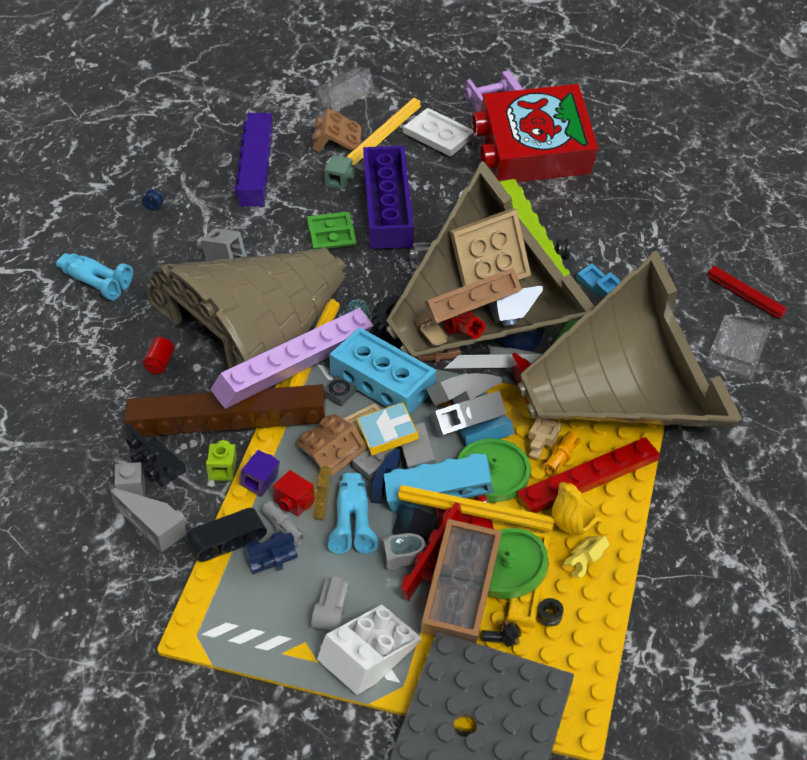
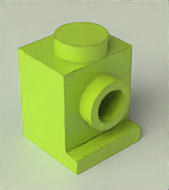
(221, 456)

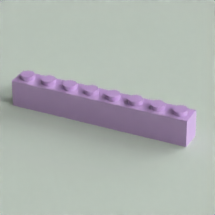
(286, 359)

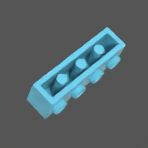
(452, 477)

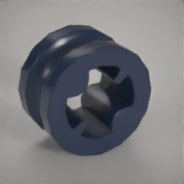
(152, 199)

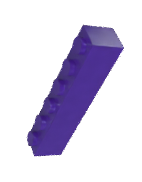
(255, 159)

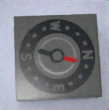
(339, 390)

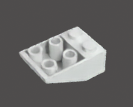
(367, 648)

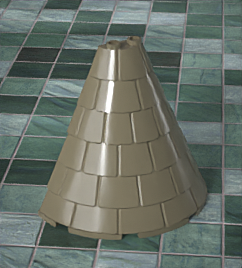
(439, 274)
(250, 299)
(628, 363)

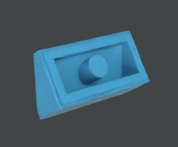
(494, 428)

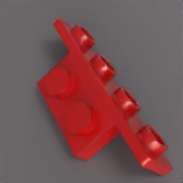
(426, 561)

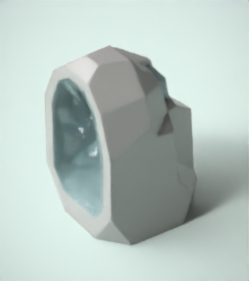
(402, 550)

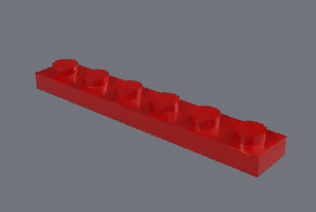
(590, 474)

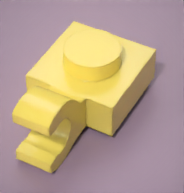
(588, 550)

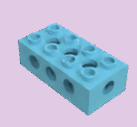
(382, 370)

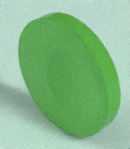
(507, 465)
(519, 564)

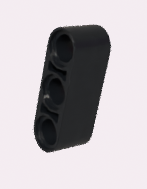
(225, 534)

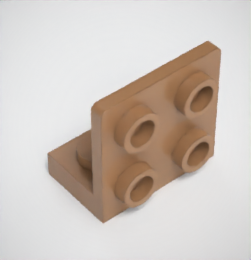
(332, 443)

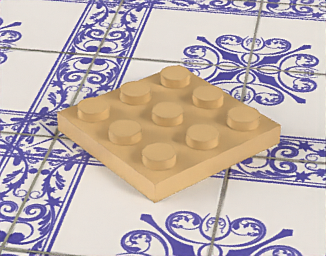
(490, 247)

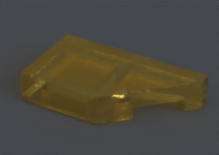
(322, 492)

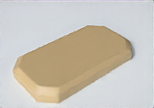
(433, 333)

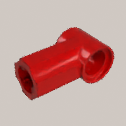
(465, 324)

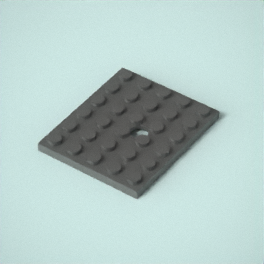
(507, 696)

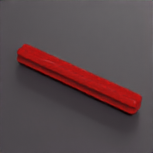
(747, 292)

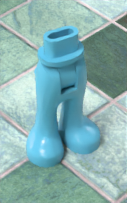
(87, 270)
(352, 500)

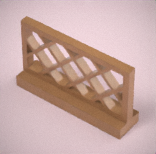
(470, 297)

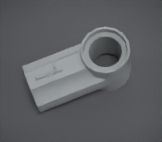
(329, 612)

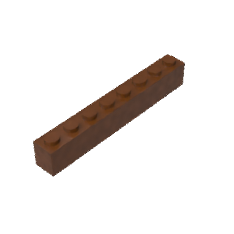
(205, 413)

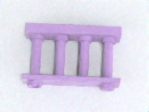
(475, 96)

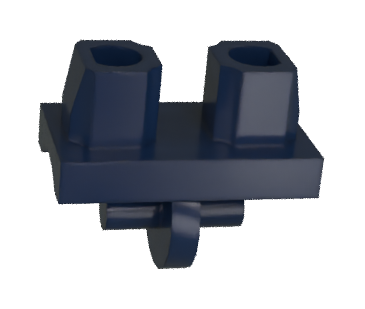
(271, 552)

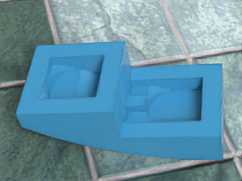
(596, 281)

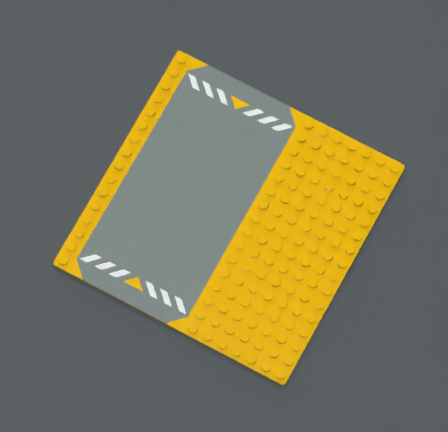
(264, 619)

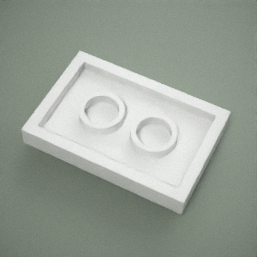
(438, 132)

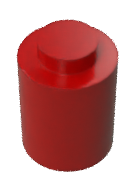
(158, 355)

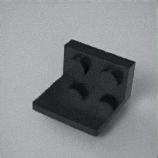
(156, 459)

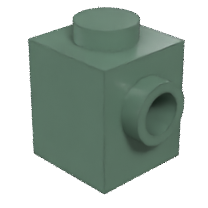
(339, 172)

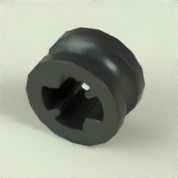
(563, 248)
(544, 616)

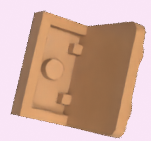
(336, 128)

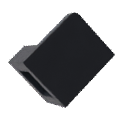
(413, 521)

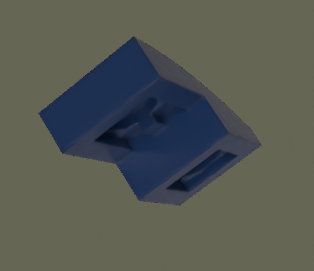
(389, 464)

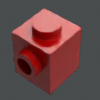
(293, 493)

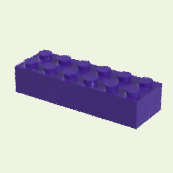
(387, 197)

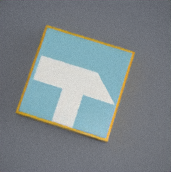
(387, 428)

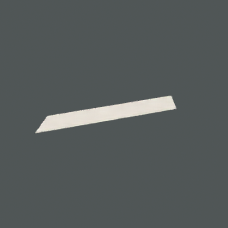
(488, 361)

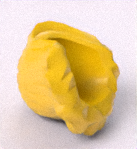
(572, 511)

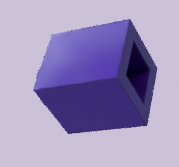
(259, 472)

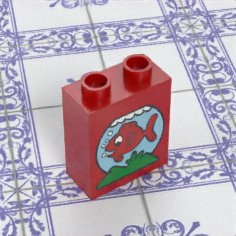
(536, 133)

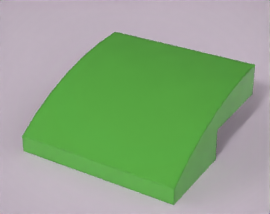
(331, 230)

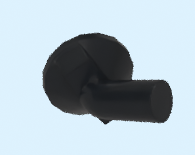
(508, 634)

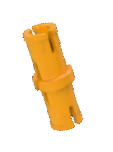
(561, 453)

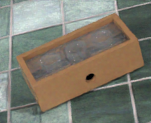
(461, 581)

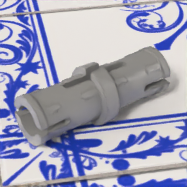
(283, 522)

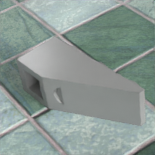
(468, 413)

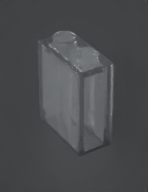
(738, 347)

